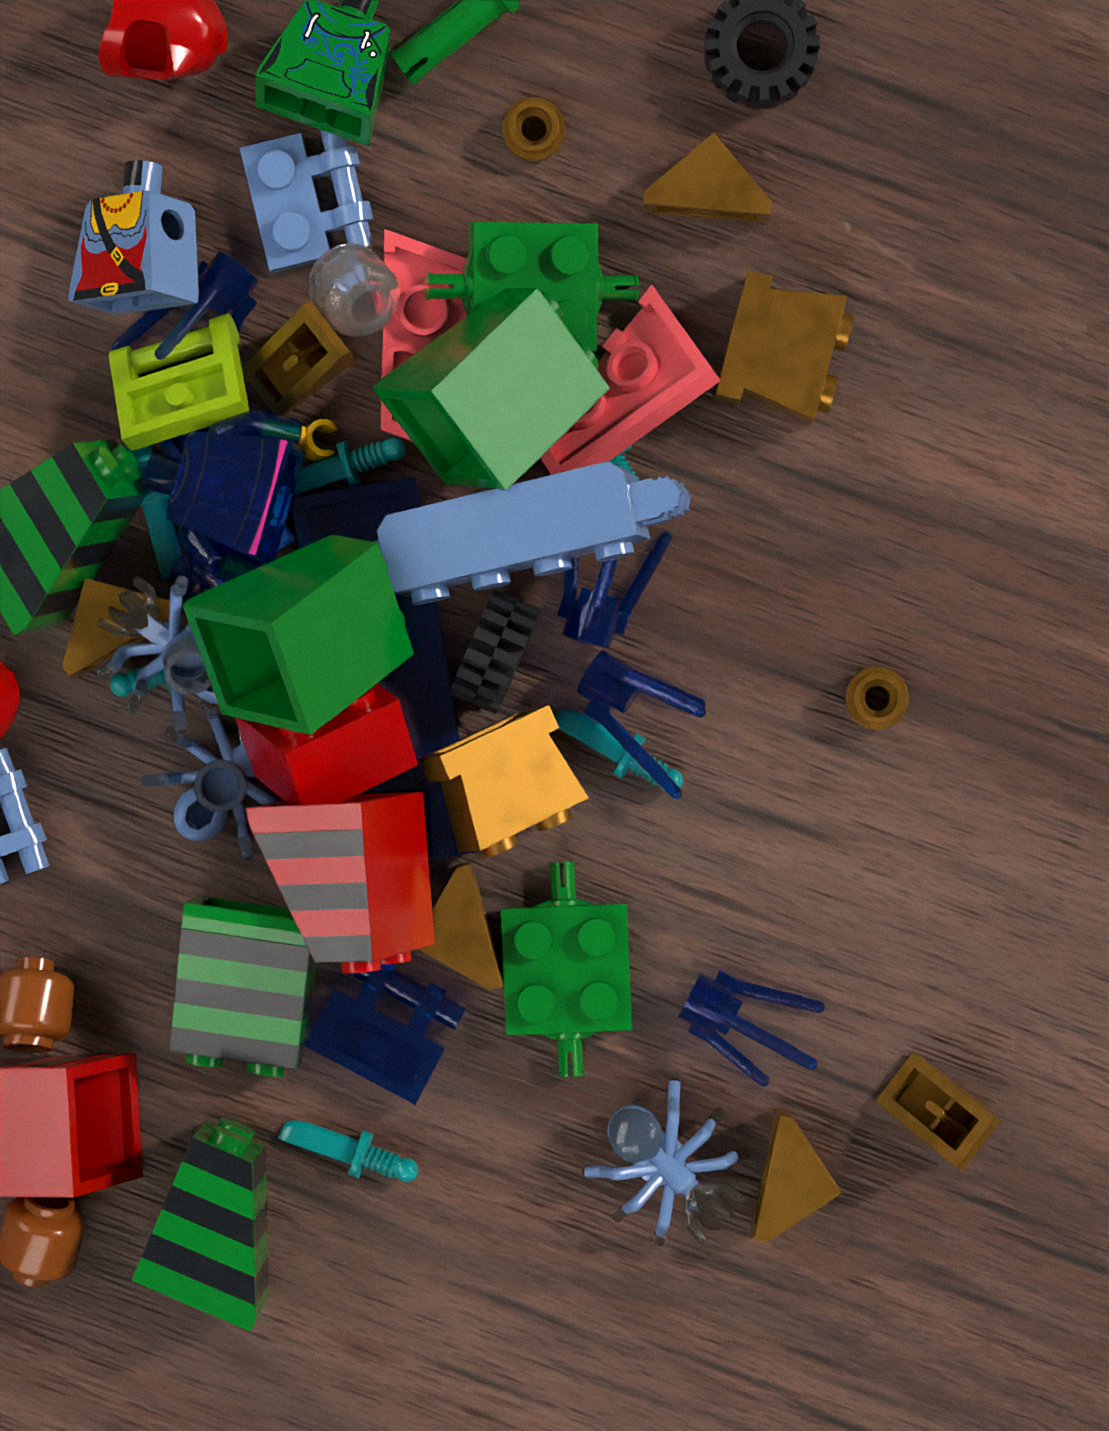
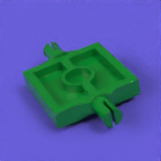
(541, 256)
(566, 968)

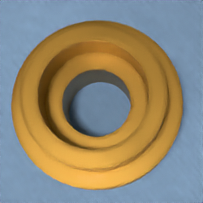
(533, 109)
(897, 698)

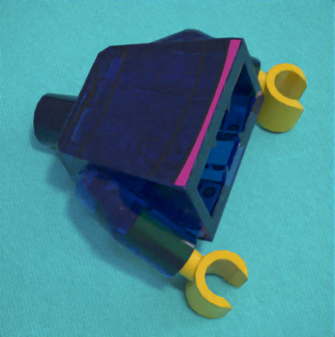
(235, 487)

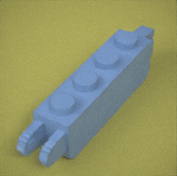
(524, 527)

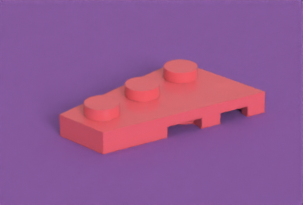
(416, 319)
(650, 377)

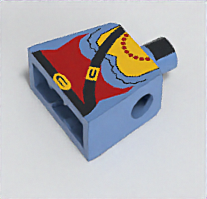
(136, 248)

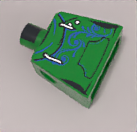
(328, 68)

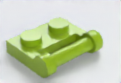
(181, 396)

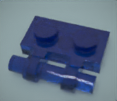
(378, 1045)

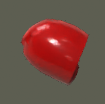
(162, 38)

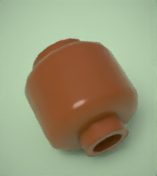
(34, 1005)
(41, 1239)

